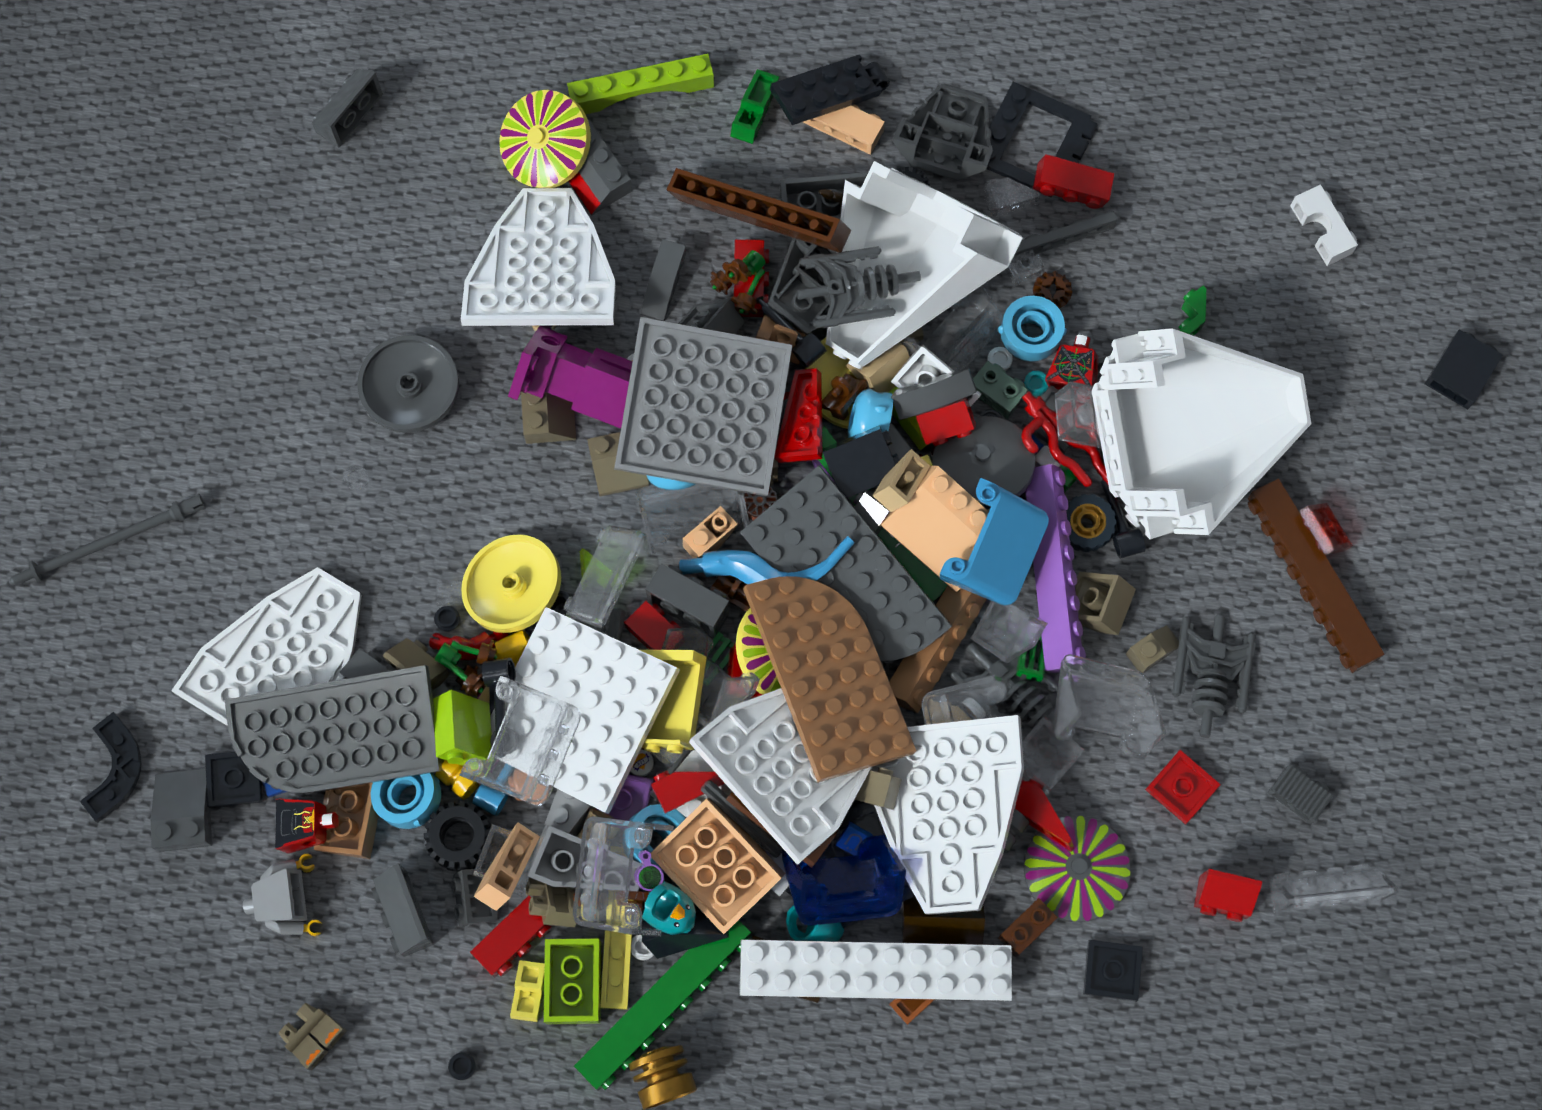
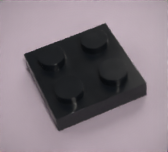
(230, 781)
(1113, 970)

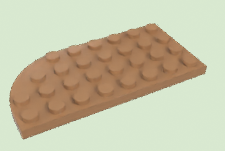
(829, 676)

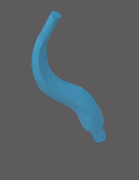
(752, 568)

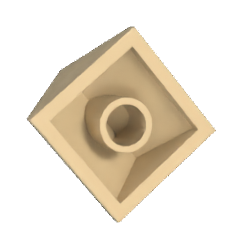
(882, 369)

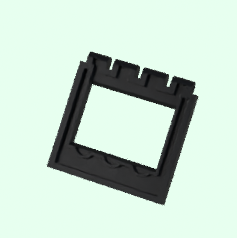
(1009, 116)

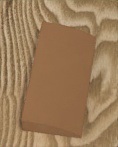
(356, 822)

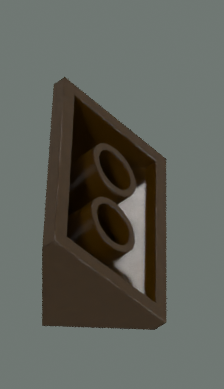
(941, 928)

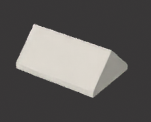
(924, 365)

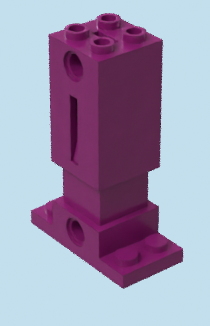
(592, 381)

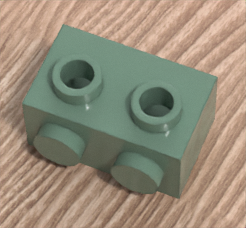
(999, 389)

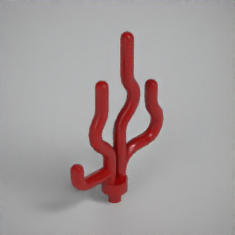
(1046, 418)

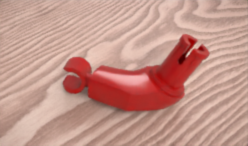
(474, 642)

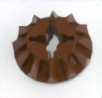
(1060, 297)

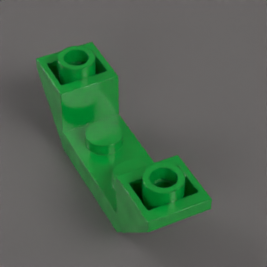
(1195, 308)

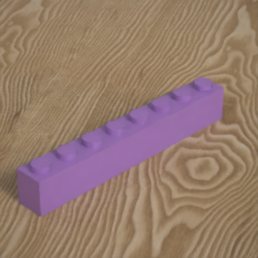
(1055, 571)

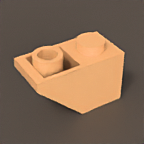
(709, 533)

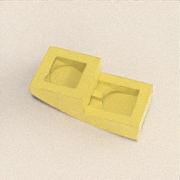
(528, 991)

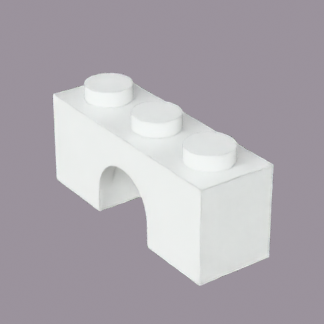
(1317, 206)

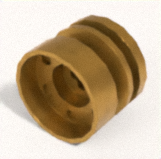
(662, 1076)

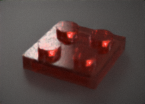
(1326, 528)

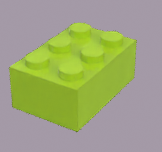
(572, 981)

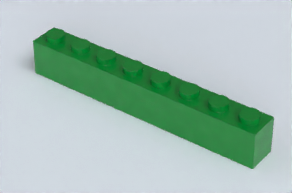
(656, 1008)

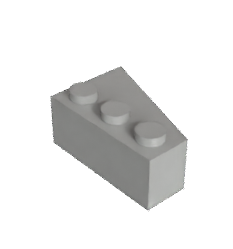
(567, 813)

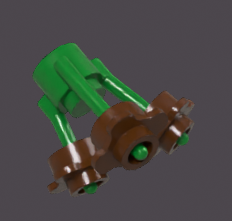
(738, 271)
(468, 677)

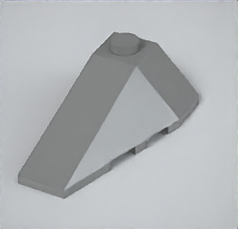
(557, 859)

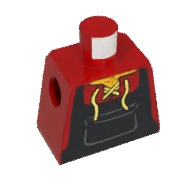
(301, 824)

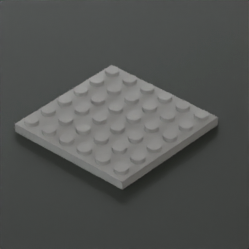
(703, 407)

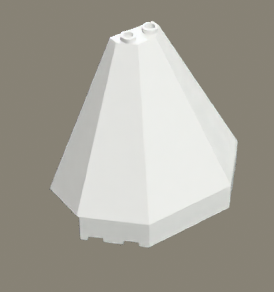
(916, 232)
(1191, 427)

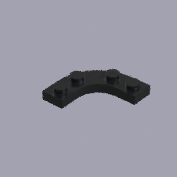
(124, 770)

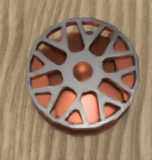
(758, 504)

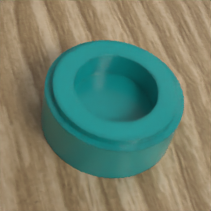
(1036, 383)

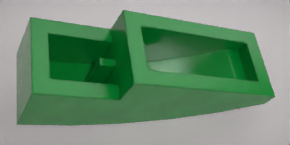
(753, 107)

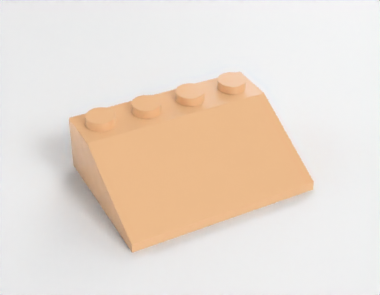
(938, 521)
(717, 865)

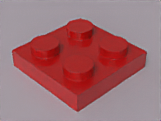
(1182, 787)

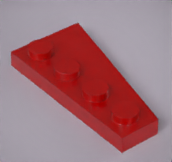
(802, 422)

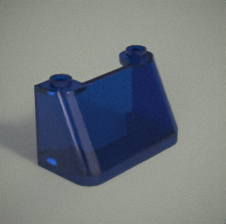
(848, 886)

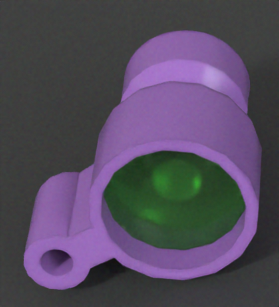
(648, 875)

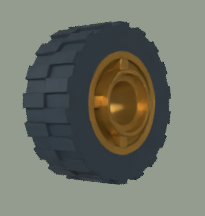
(1099, 513)

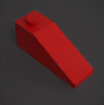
(681, 787)
(1040, 813)

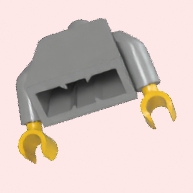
(280, 898)

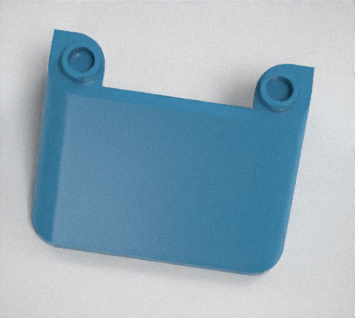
(1002, 548)

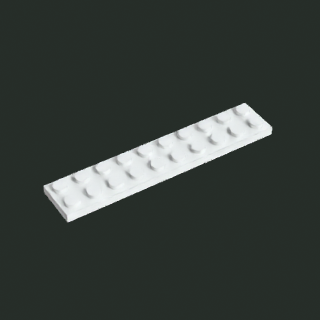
(875, 970)

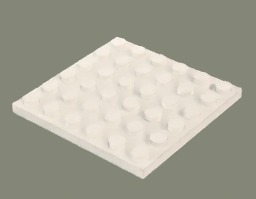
(611, 686)

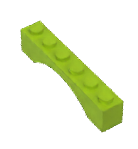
(679, 75)

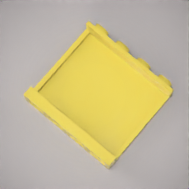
(680, 710)

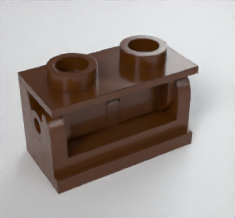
(1027, 927)

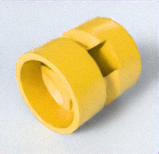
(450, 776)

